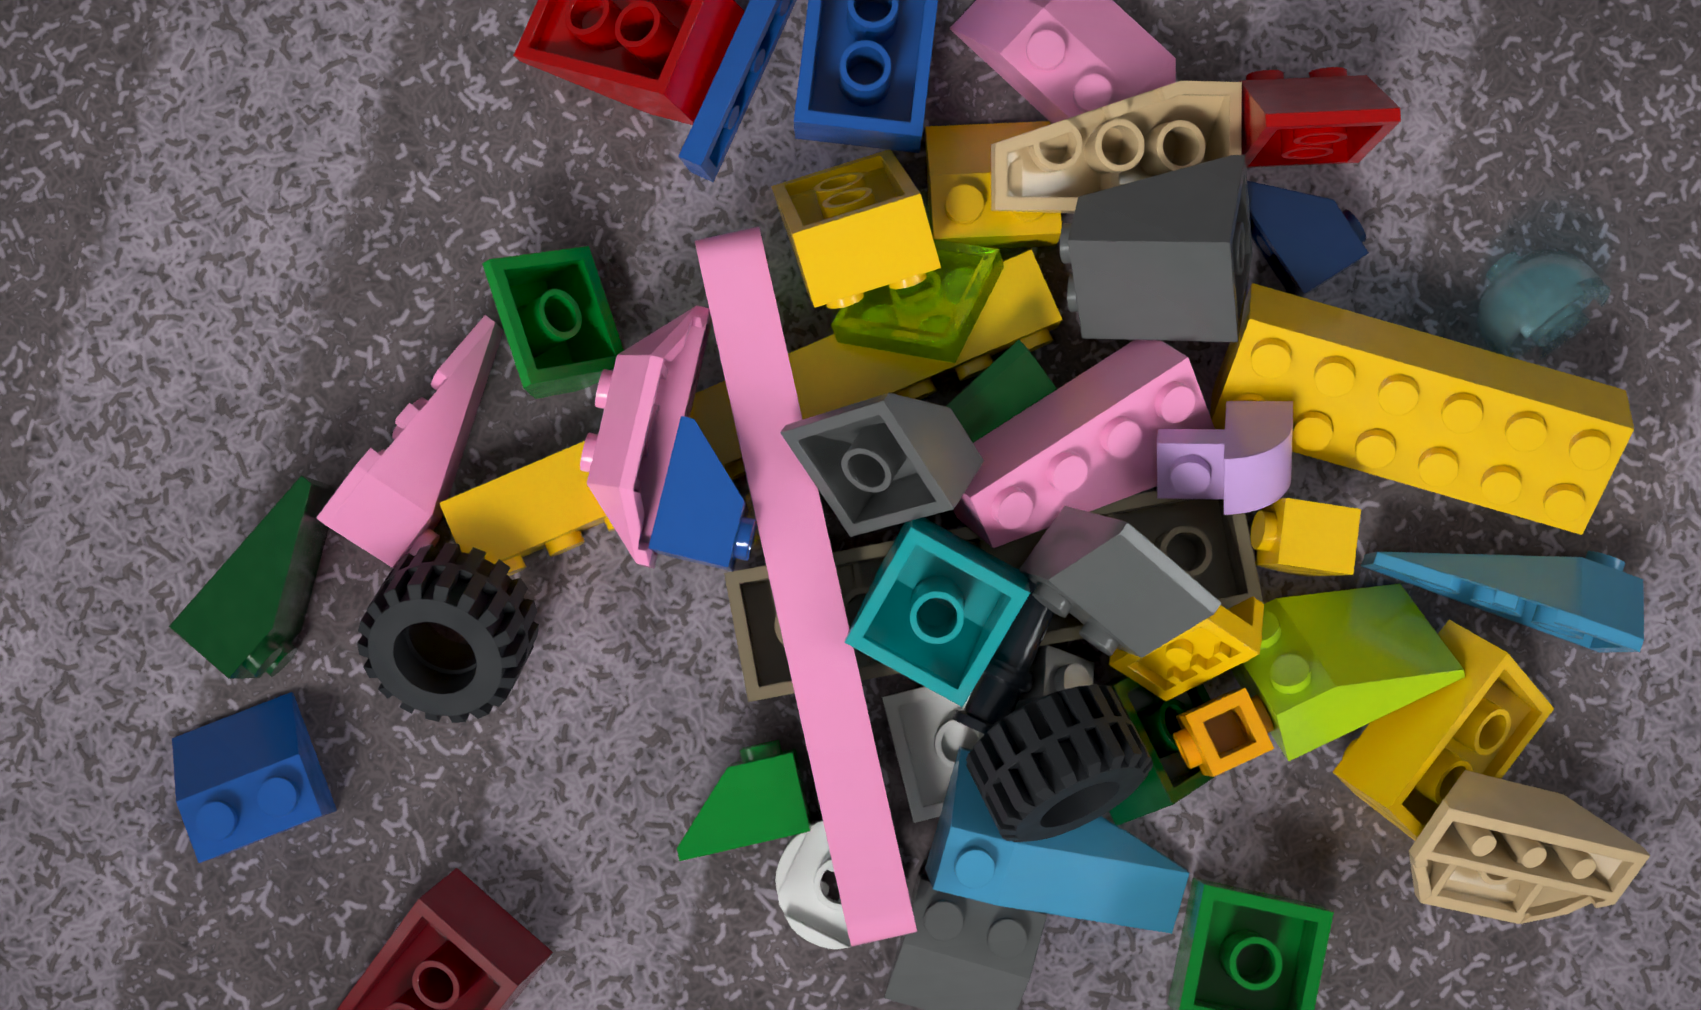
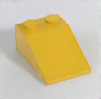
(857, 229)

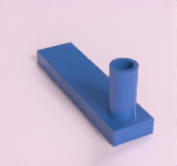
(734, 86)

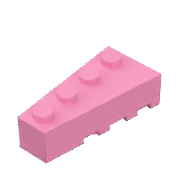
(1082, 443)

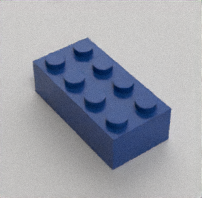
(865, 72)

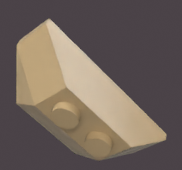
(1519, 853)

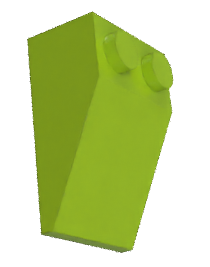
(1342, 663)

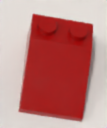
(634, 51)
(1313, 118)

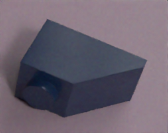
(1303, 236)

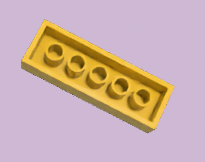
(1428, 409)

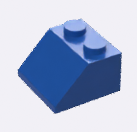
(700, 507)
(248, 778)

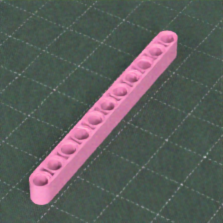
(805, 590)

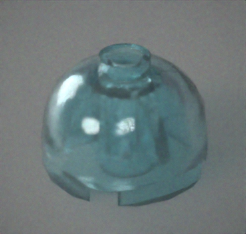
(1539, 298)

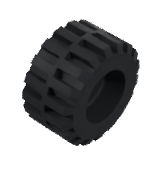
(431, 669)
(1058, 763)

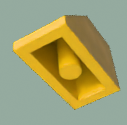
(1306, 538)

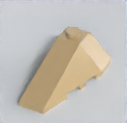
(1116, 146)

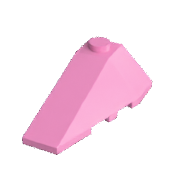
(395, 494)

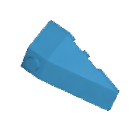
(1565, 597)
(1081, 874)

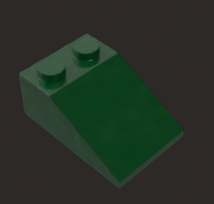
(263, 589)

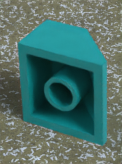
(938, 609)

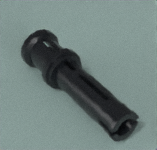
(1008, 669)

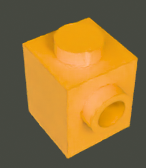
(1224, 732)

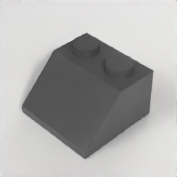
(885, 460)
(1114, 583)
(964, 953)

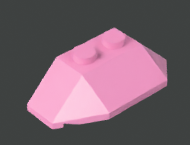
(1066, 52)
(640, 420)

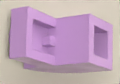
(1241, 464)

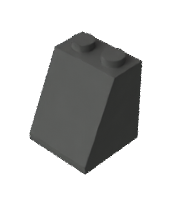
(1163, 255)

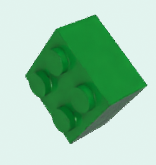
(1248, 951)

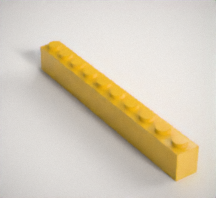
(550, 499)

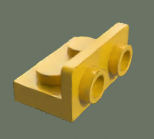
(1199, 653)

